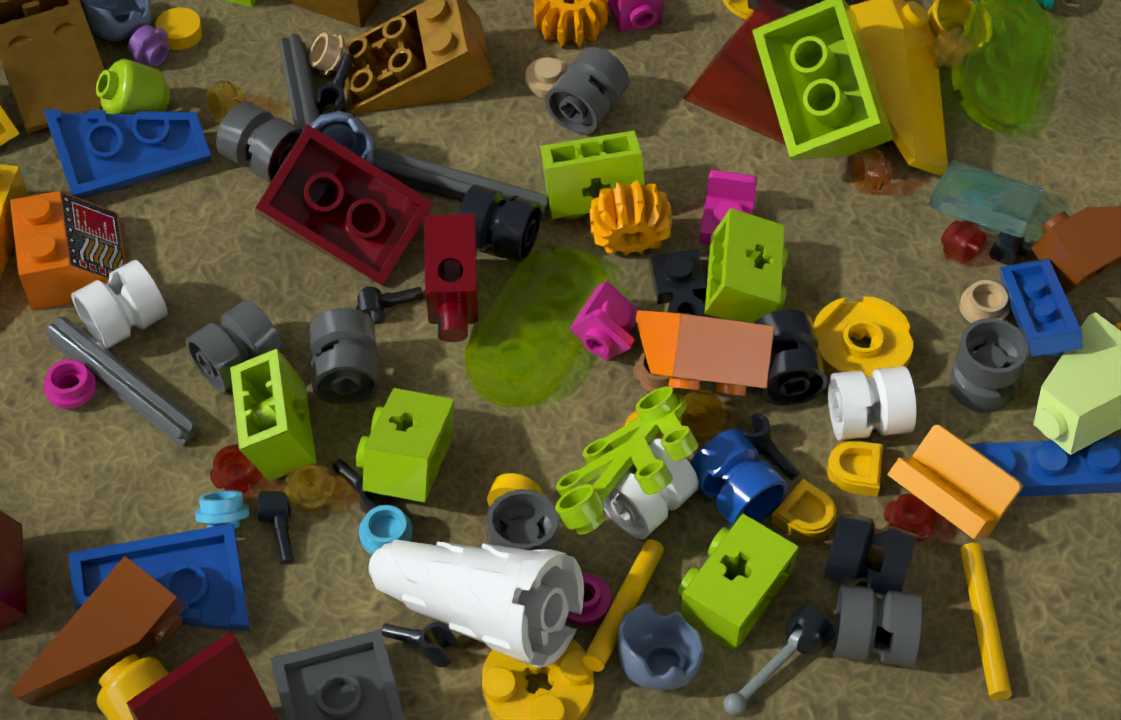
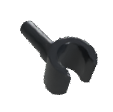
(334, 92)
(1008, 247)
(373, 301)
(765, 446)
(356, 482)
(274, 507)
(431, 639)

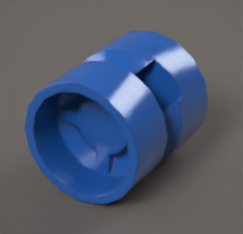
(733, 475)

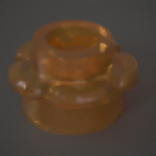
(871, 170)

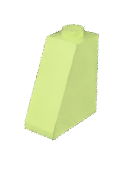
(1084, 389)

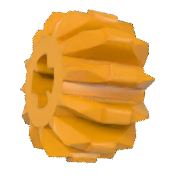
(570, 19)
(630, 218)

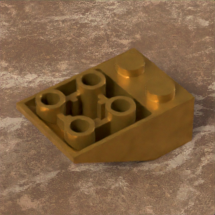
(48, 58)
(419, 59)

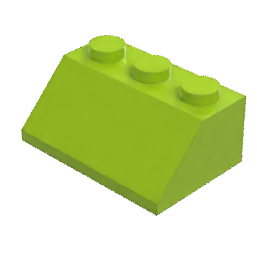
(822, 82)

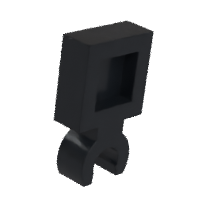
(679, 281)

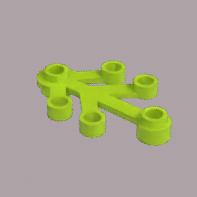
(612, 456)

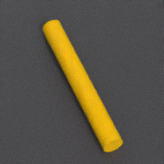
(625, 601)
(985, 622)

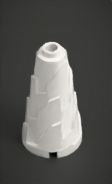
(488, 593)

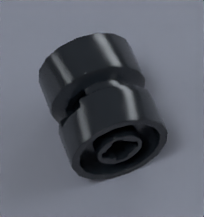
(505, 225)
(795, 362)
(852, 547)

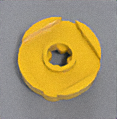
(873, 318)
(508, 694)

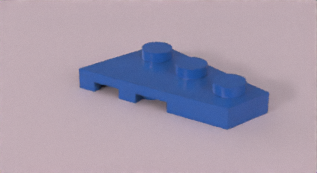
(120, 150)
(194, 565)

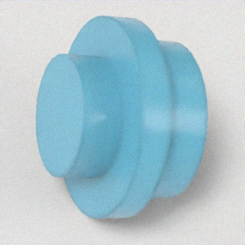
(221, 508)
(383, 526)

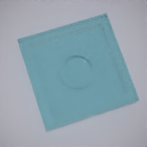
(986, 198)

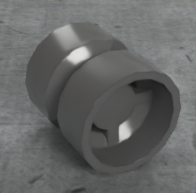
(587, 90)
(256, 139)
(240, 337)
(343, 356)
(988, 365)
(523, 521)
(877, 625)

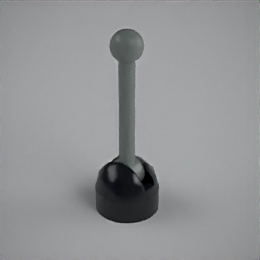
(805, 633)

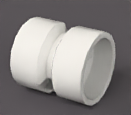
(120, 304)
(876, 402)
(643, 513)

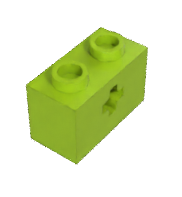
(574, 163)
(745, 268)
(272, 415)
(406, 444)
(737, 581)

